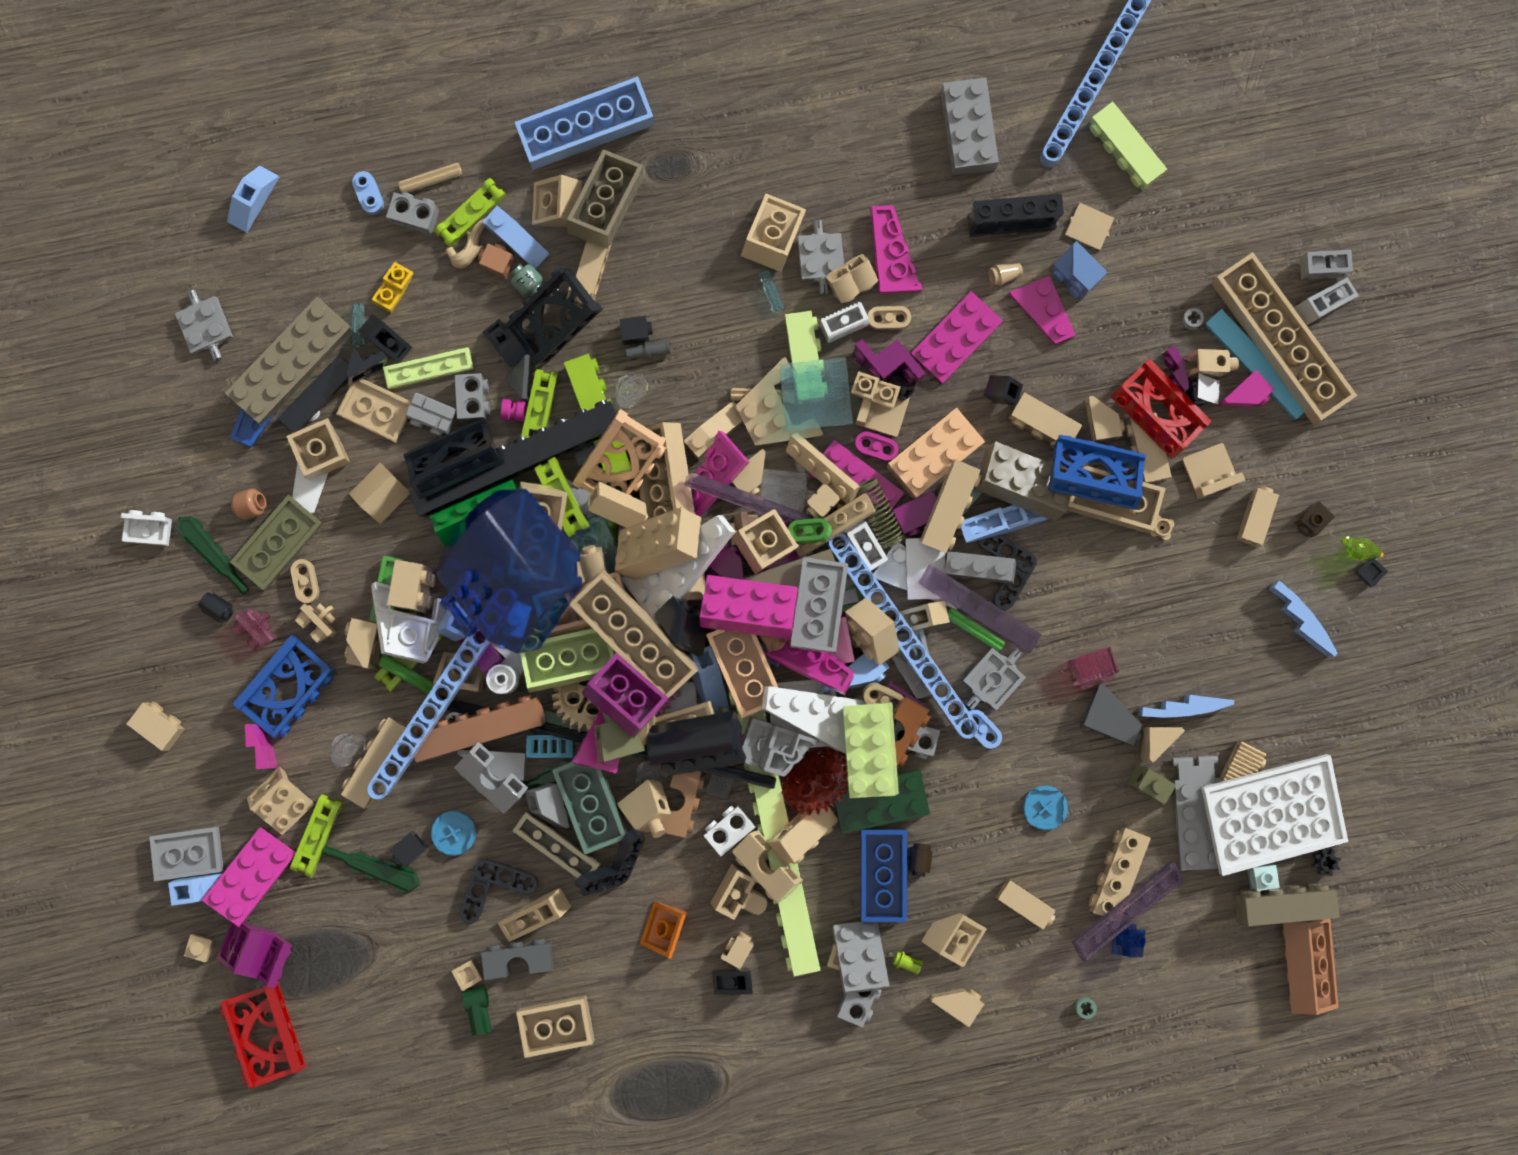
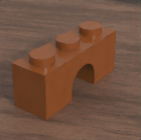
(913, 717)

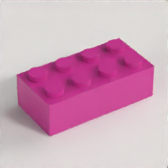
(748, 607)

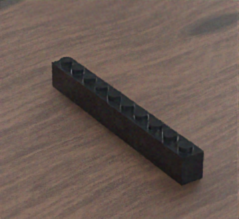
(525, 456)

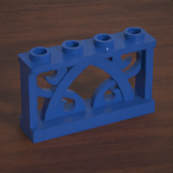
(1086, 487)
(254, 694)

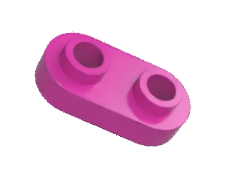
(876, 446)

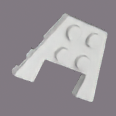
(404, 633)

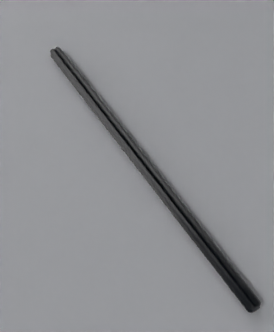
(572, 734)

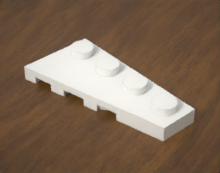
(895, 570)

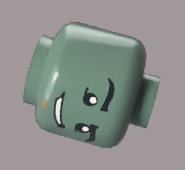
(526, 280)

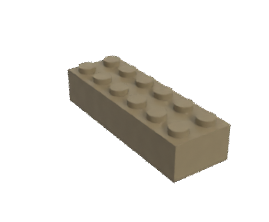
(288, 361)

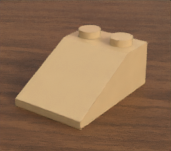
(773, 232)

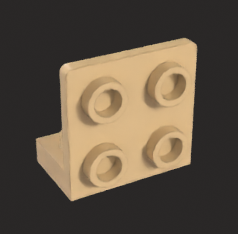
(882, 418)
(1211, 471)
(279, 801)

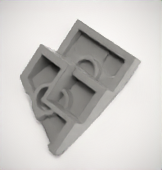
(773, 746)

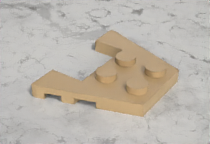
(764, 411)

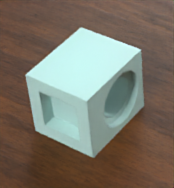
(1263, 877)

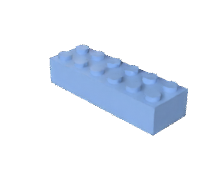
(585, 123)

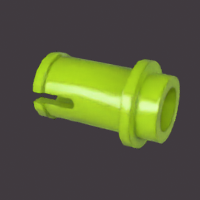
(906, 962)

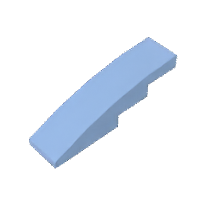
(998, 522)
(1308, 625)
(1192, 706)

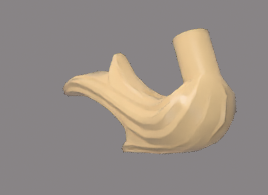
(470, 251)

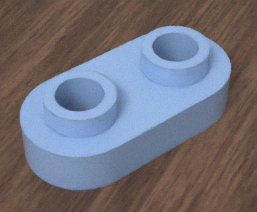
(367, 192)
(984, 727)

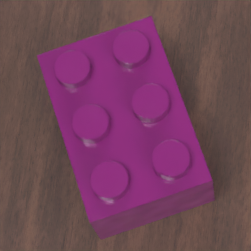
(625, 695)

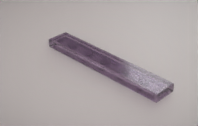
(743, 498)
(979, 608)
(1127, 911)

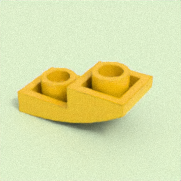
(393, 287)

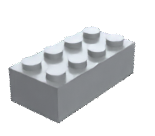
(969, 126)

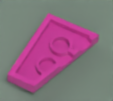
(1045, 309)

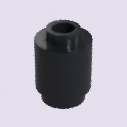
(216, 607)

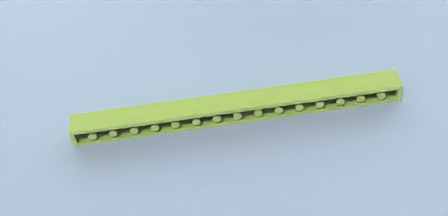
(793, 909)

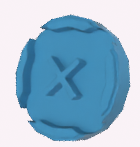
(1045, 807)
(453, 833)

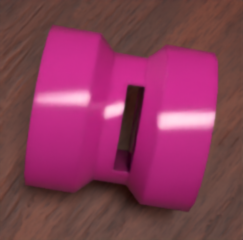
(513, 410)

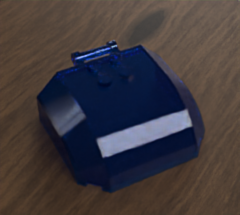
(509, 571)

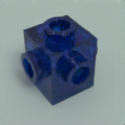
(1129, 942)

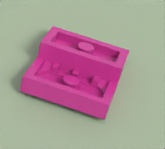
(264, 750)

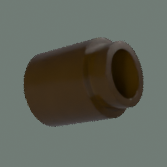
(920, 859)

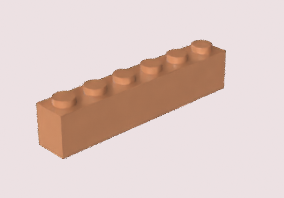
(481, 727)

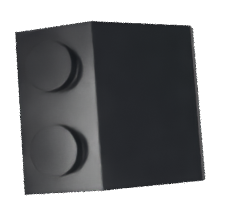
(683, 625)

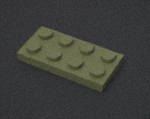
(276, 542)

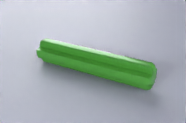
(975, 629)
(405, 673)

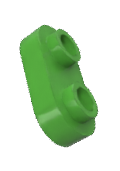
(810, 530)

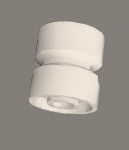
(502, 679)

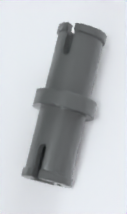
(648, 350)

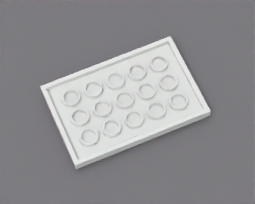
(1274, 814)

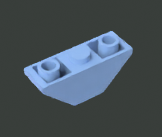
(250, 197)

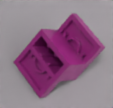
(889, 361)
(254, 953)

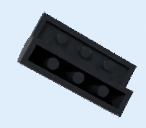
(696, 744)

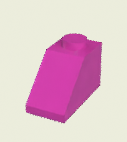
(1249, 393)

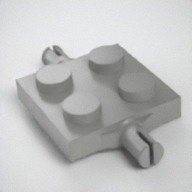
(819, 255)
(204, 325)
(994, 679)

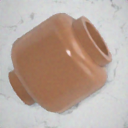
(248, 504)

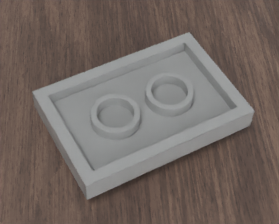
(186, 853)
(860, 957)

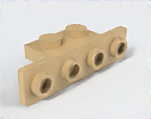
(841, 521)

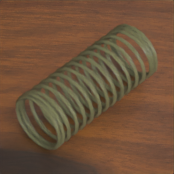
(892, 540)

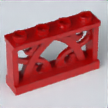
(1181, 409)
(291, 1049)

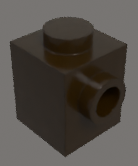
(1314, 520)

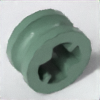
(1079, 1010)

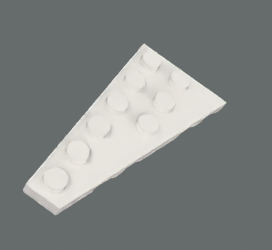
(677, 581)
(810, 712)

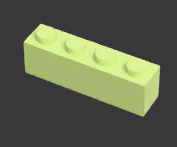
(1127, 146)
(801, 336)

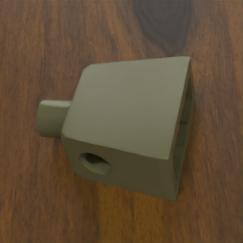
(614, 742)
(1151, 785)

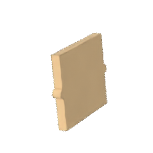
(1089, 226)

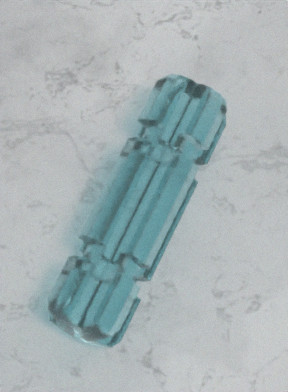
(771, 291)
(357, 321)

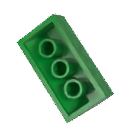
(449, 519)

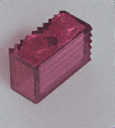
(1092, 667)

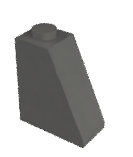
(1111, 718)

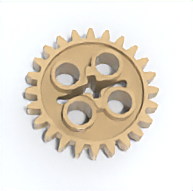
(570, 711)

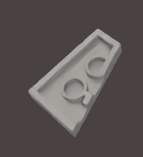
(907, 672)

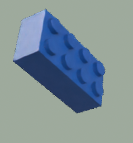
(883, 875)

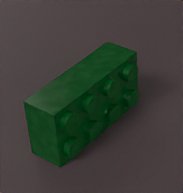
(876, 811)

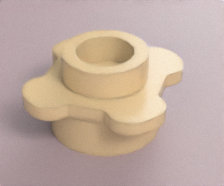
(1165, 533)

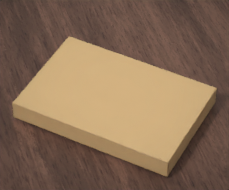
(375, 409)

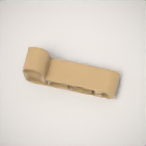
(591, 269)

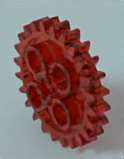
(816, 781)

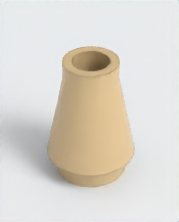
(1004, 273)

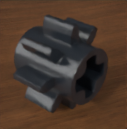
(1330, 866)

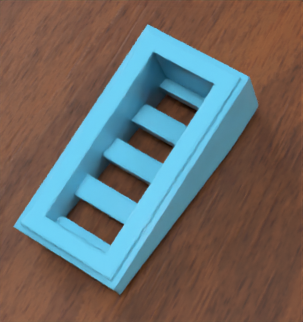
(530, 747)

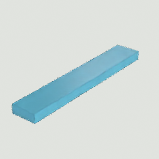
(1251, 359)

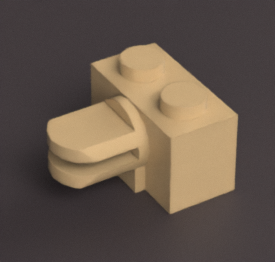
(737, 893)

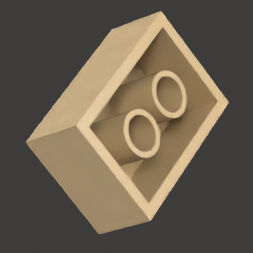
(411, 586)
(555, 1026)

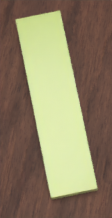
(428, 368)

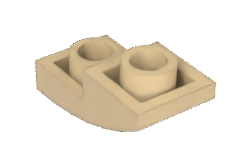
(875, 390)

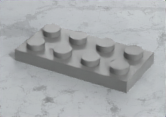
(819, 605)

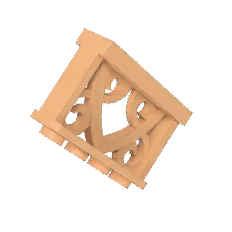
(617, 433)

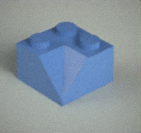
(1078, 271)

